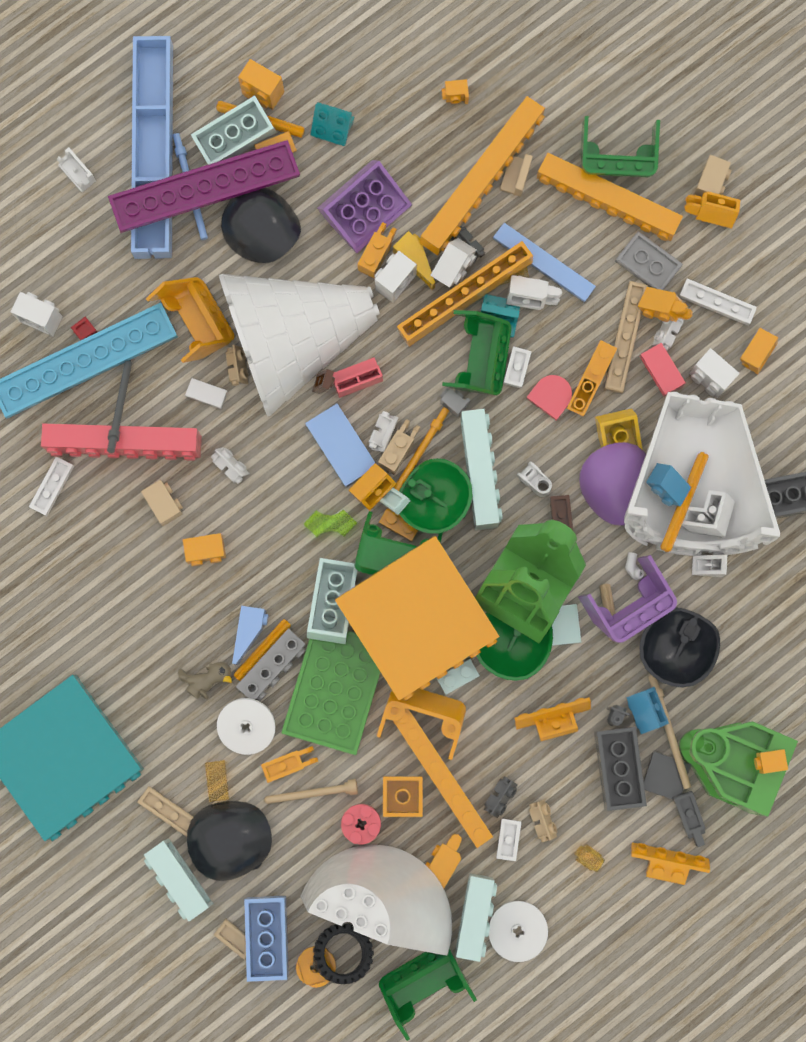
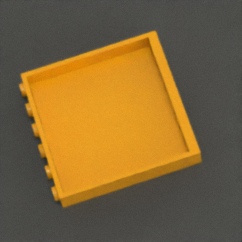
(417, 618)

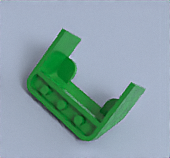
(642, 165)
(487, 353)
(378, 552)
(419, 980)

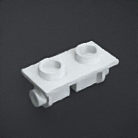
(664, 334)
(380, 439)
(223, 458)

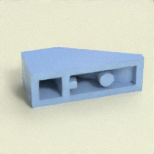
(249, 628)

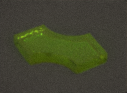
(339, 523)

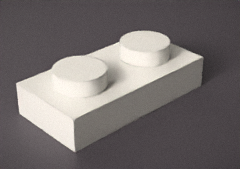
(517, 367)
(508, 839)

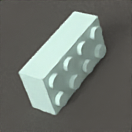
(234, 132)
(326, 617)
(177, 879)
(474, 917)

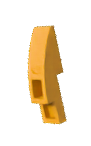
(592, 378)

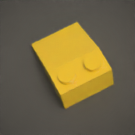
(618, 428)

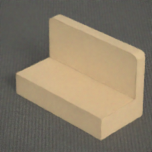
(516, 175)

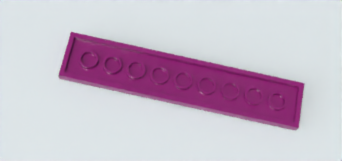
(203, 186)

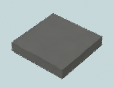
(663, 776)

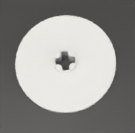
(251, 739)
(527, 944)

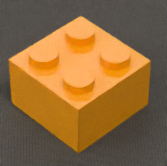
(261, 83)
(402, 796)

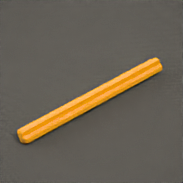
(680, 511)

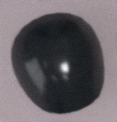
(260, 226)
(680, 648)
(228, 839)

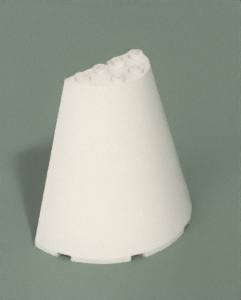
(722, 432)
(383, 896)

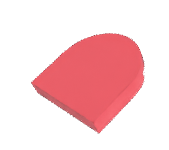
(551, 395)

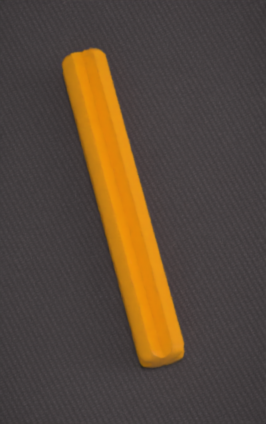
(262, 649)

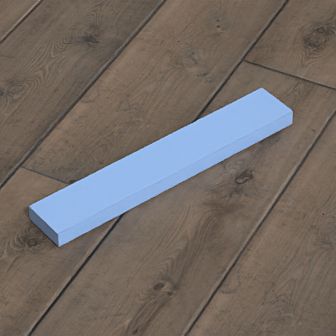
(547, 264)

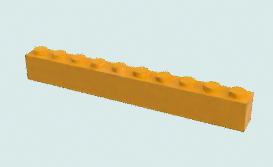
(482, 175)

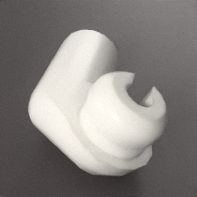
(631, 567)

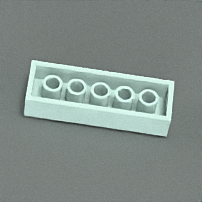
(479, 469)

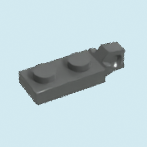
(690, 817)

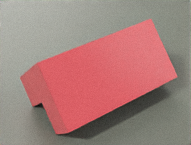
(662, 369)
(357, 377)

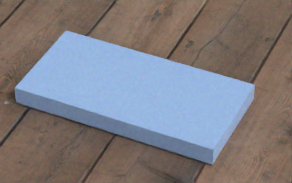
(340, 444)

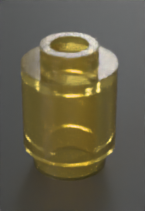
(589, 857)

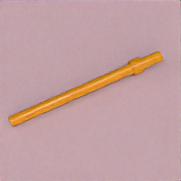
(436, 425)

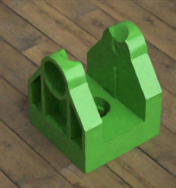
(533, 577)
(726, 765)

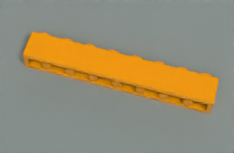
(609, 197)
(465, 293)
(443, 779)

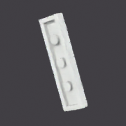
(717, 302)

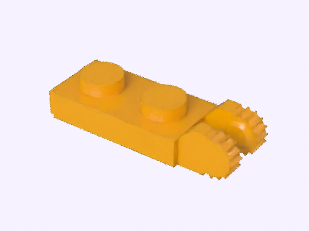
(286, 764)

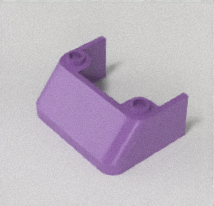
(654, 604)

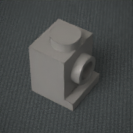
(454, 401)

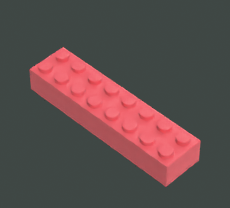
(133, 441)

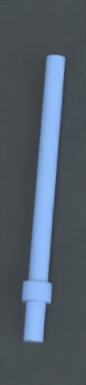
(181, 153)

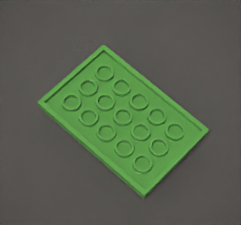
(333, 694)

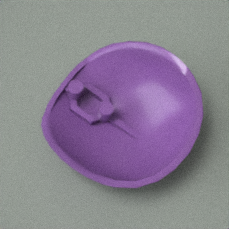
(610, 478)

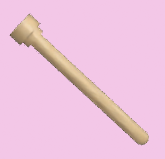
(349, 788)

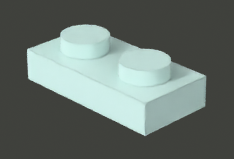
(458, 677)

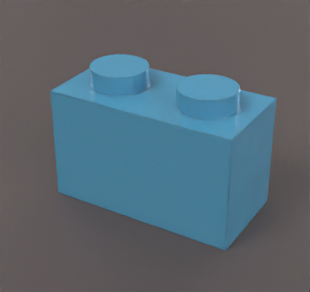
(668, 485)
(647, 710)

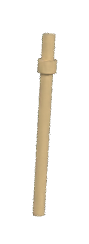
(671, 737)

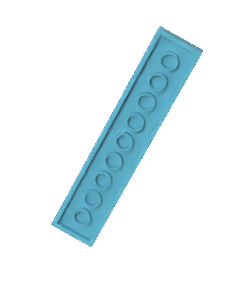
(85, 360)

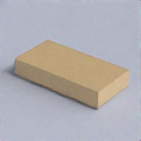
(232, 937)

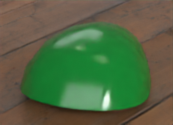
(437, 496)
(514, 654)

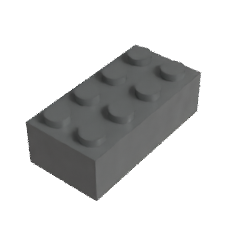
(787, 494)
(620, 769)

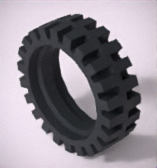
(319, 952)

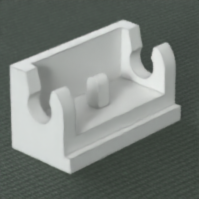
(76, 170)

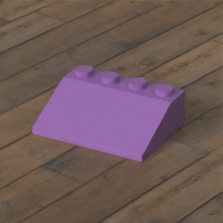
(364, 204)

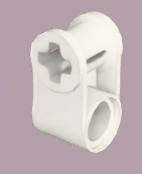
(534, 479)

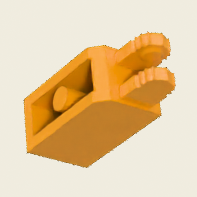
(713, 208)
(376, 251)
(663, 305)
(445, 859)

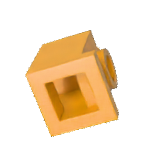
(455, 91)

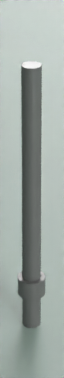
(114, 433)

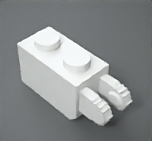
(531, 293)

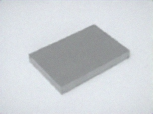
(648, 262)

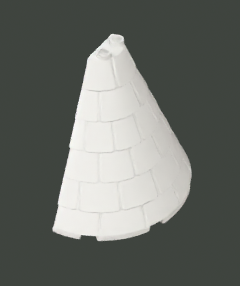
(294, 328)

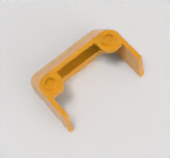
(199, 314)
(431, 704)

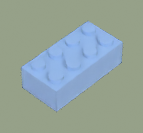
(266, 938)

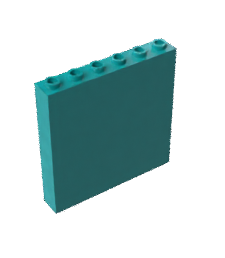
(63, 758)

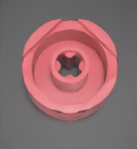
(365, 813)

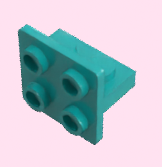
(331, 124)
(497, 307)

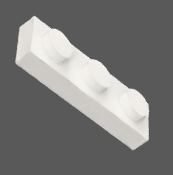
(51, 486)

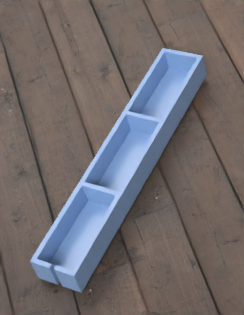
(152, 134)

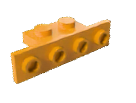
(555, 720)
(669, 864)

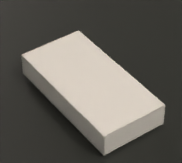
(206, 393)

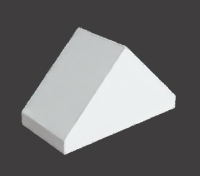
(709, 565)

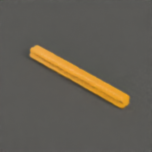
(278, 124)

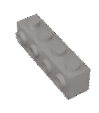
(271, 665)

